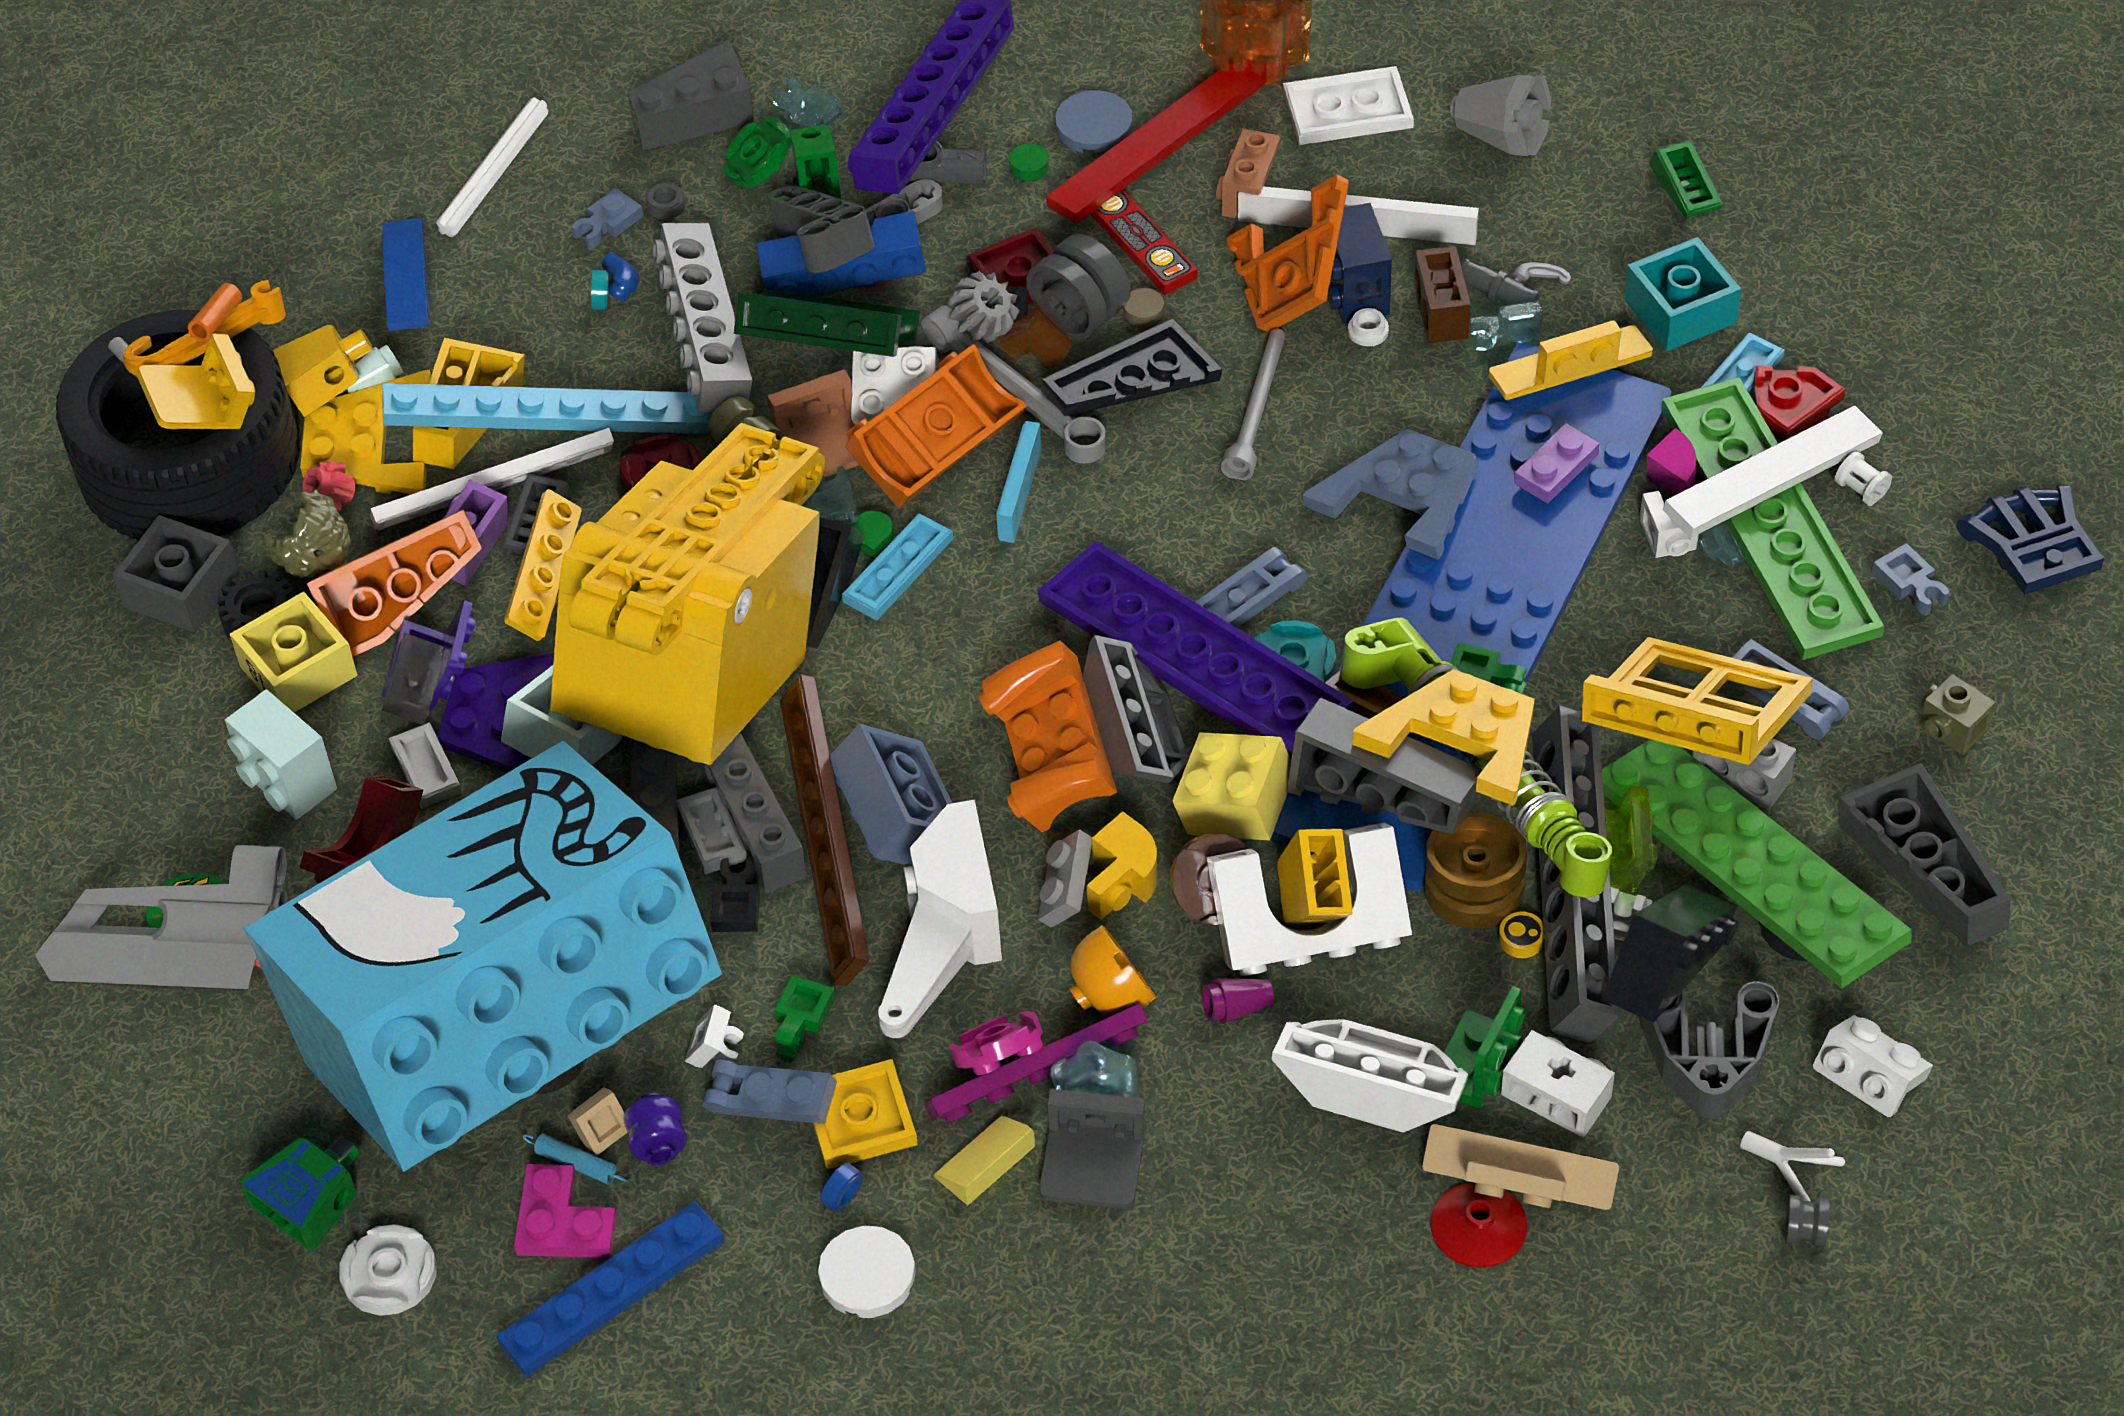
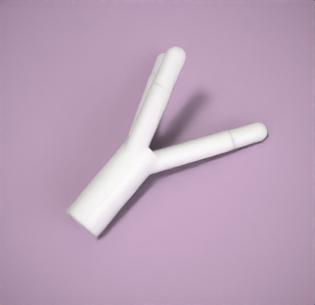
(1781, 1155)

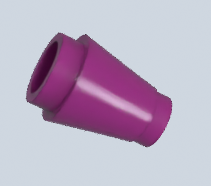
(1235, 998)

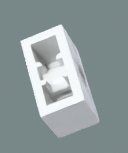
(1557, 1083)

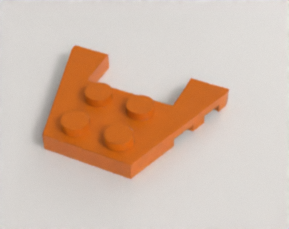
(1298, 271)

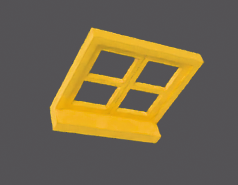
(1696, 716)

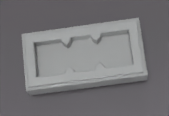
(710, 830)

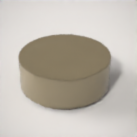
(1144, 308)

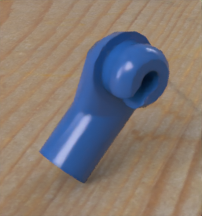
(623, 273)

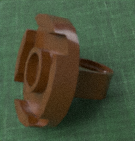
(1191, 878)

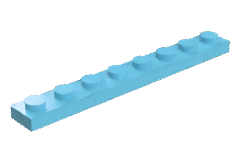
(541, 408)

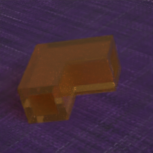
(1035, 336)

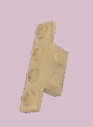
(1520, 1167)

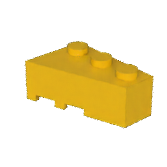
(465, 366)

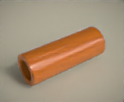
(215, 312)

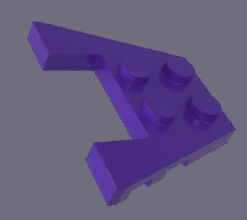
(478, 707)

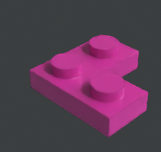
(553, 1226)

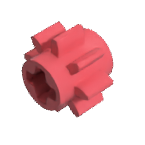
(330, 481)

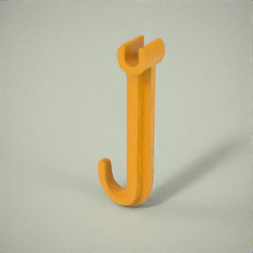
(263, 307)

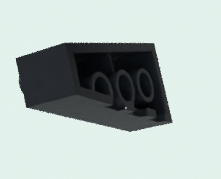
(1668, 949)

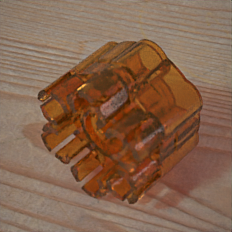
(1257, 31)

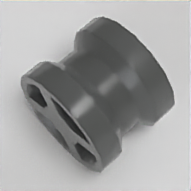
(1807, 1221)

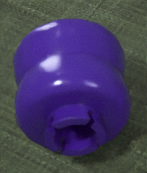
(655, 1128)

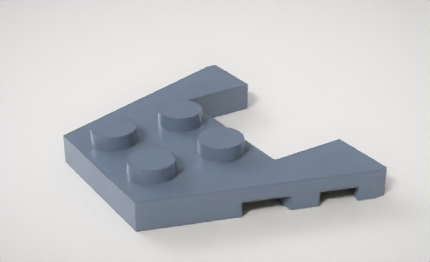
(1411, 474)

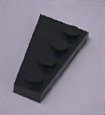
(1135, 369)

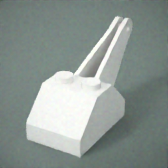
(949, 914)

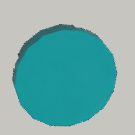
(1317, 651)

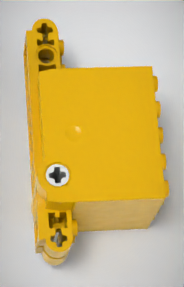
(691, 597)

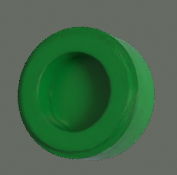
(1029, 162)

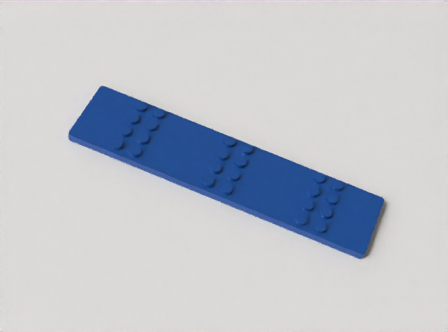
(1508, 555)

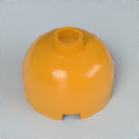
(1106, 976)

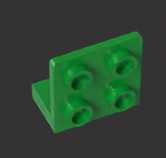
(1483, 1045)

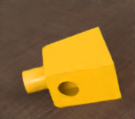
(320, 366)
(1317, 884)

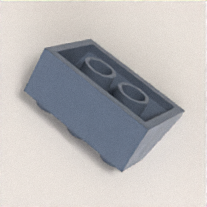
(889, 789)

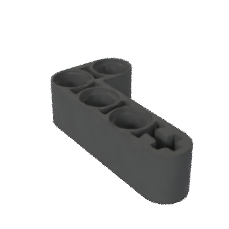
(826, 226)

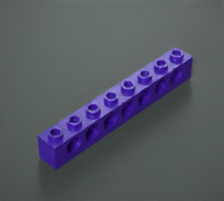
(930, 95)

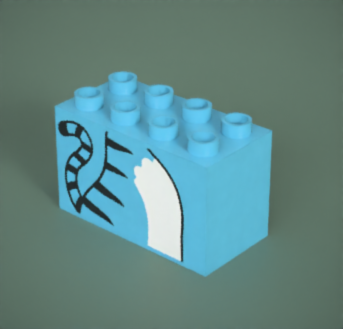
(485, 952)

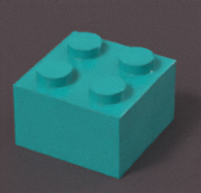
(1682, 293)

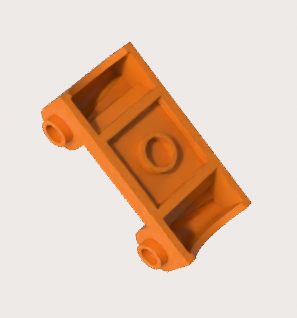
(933, 426)
(1049, 732)

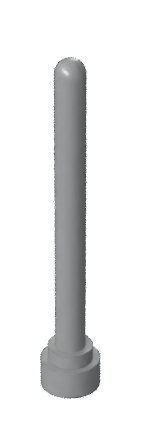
(1240, 458)

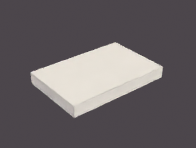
(1348, 105)

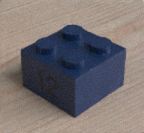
(1360, 265)

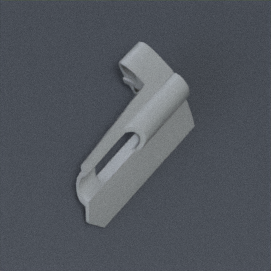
(199, 934)

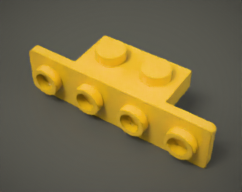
(1571, 358)
(540, 568)

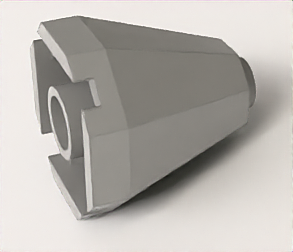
(1505, 112)

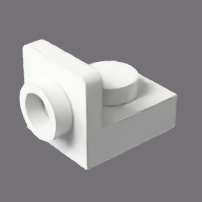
(1661, 531)

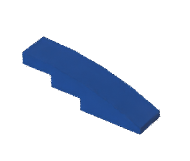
(405, 274)

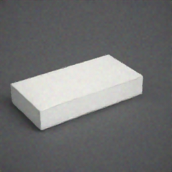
(425, 764)

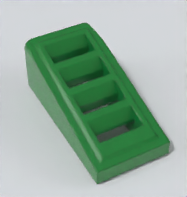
(1685, 154)

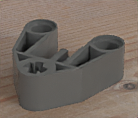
(1710, 1080)

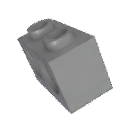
(1762, 779)

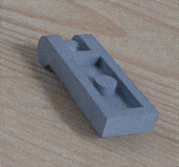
(1254, 587)
(1814, 722)
(770, 1093)

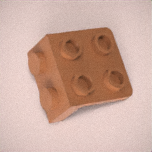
(818, 416)

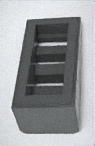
(532, 489)

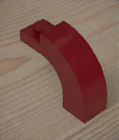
(382, 814)

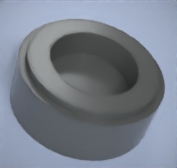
(665, 201)

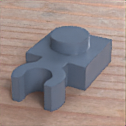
(609, 214)
(1909, 574)

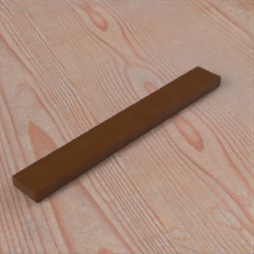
(824, 831)

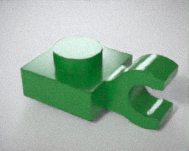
(1486, 666)
(801, 1008)

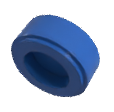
(841, 1187)

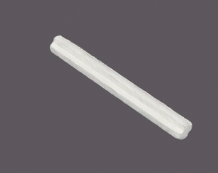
(492, 167)

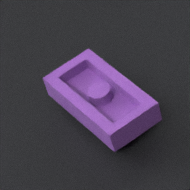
(1556, 463)

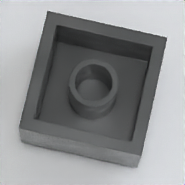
(176, 573)

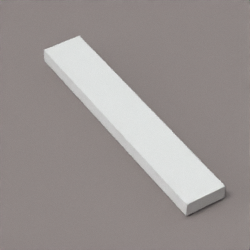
(1394, 217)
(1771, 471)
(493, 478)

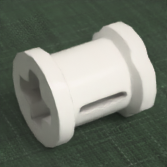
(1863, 478)

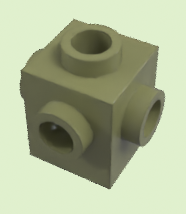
(1956, 713)

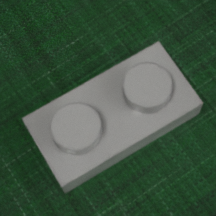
(1065, 878)

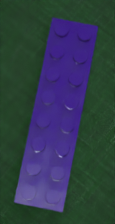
(1187, 645)

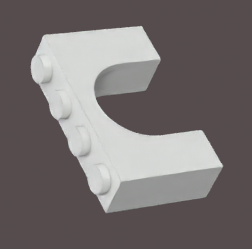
(1255, 937)

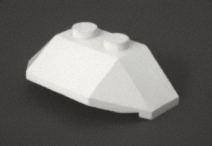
(1369, 1073)

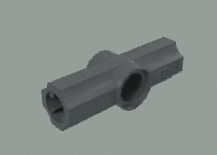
(952, 166)

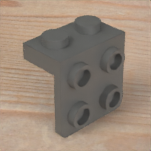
(1093, 1148)

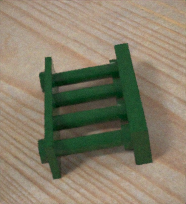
(826, 322)

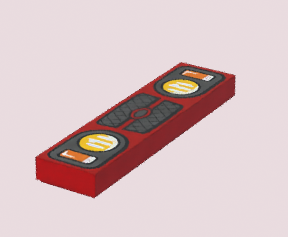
(1145, 243)

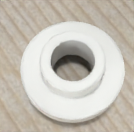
(1368, 327)

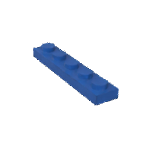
(610, 1289)

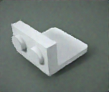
(885, 379)

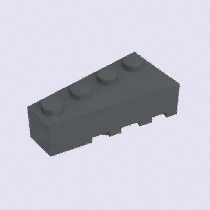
(1414, 783)
(1928, 851)

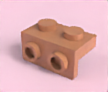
(1246, 168)

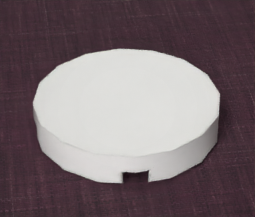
(866, 1271)
(384, 1283)

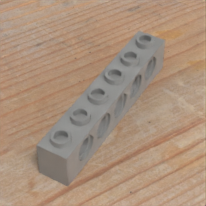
(701, 314)

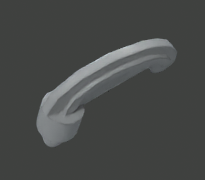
(1542, 270)

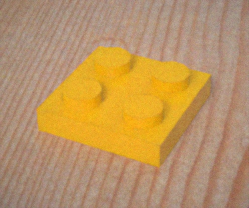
(865, 1116)

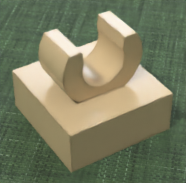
(599, 1121)

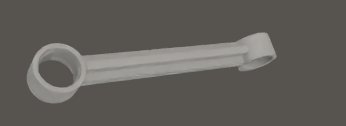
(944, 336)

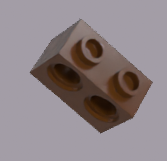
(1442, 294)

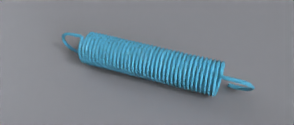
(569, 1155)

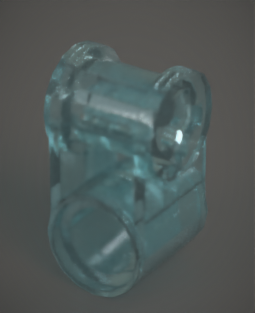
(1097, 1071)

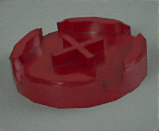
(650, 451)

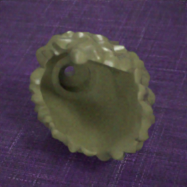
(314, 541)

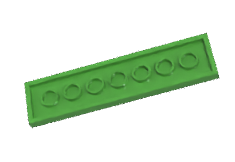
(1781, 536)
(1758, 863)

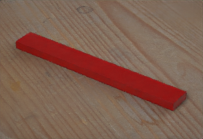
(1154, 142)

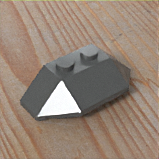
(1132, 713)

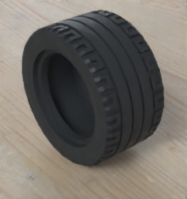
(205, 484)

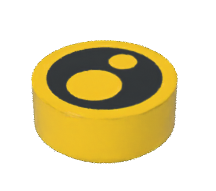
(1521, 934)

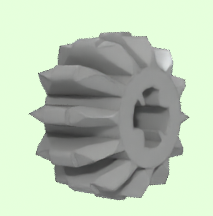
(983, 306)

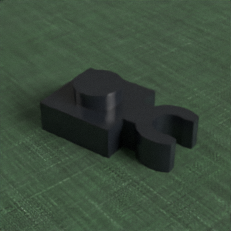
(737, 901)

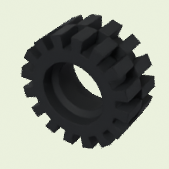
(250, 593)

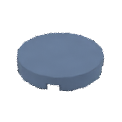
(1093, 121)

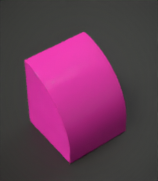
(1673, 463)

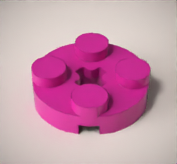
(996, 1040)

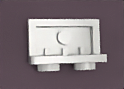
(1871, 1064)

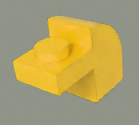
(1127, 863)

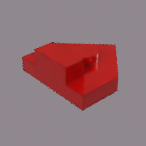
(1794, 399)

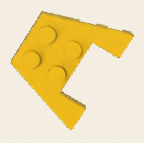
(353, 433)
(1463, 715)

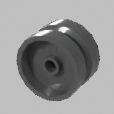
(1078, 286)

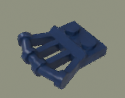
(2037, 558)

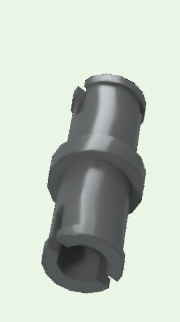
(1497, 284)

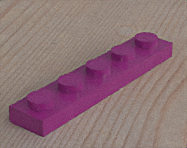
(1035, 1066)

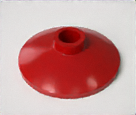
(1473, 1240)

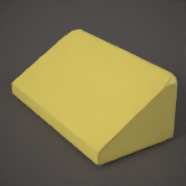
(986, 1158)

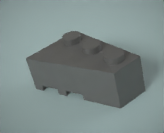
(692, 99)

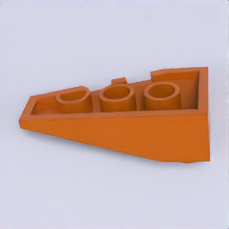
(388, 585)

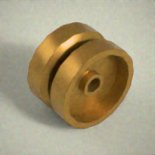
(1476, 872)

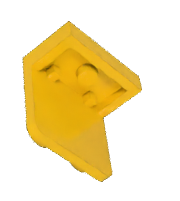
(202, 395)

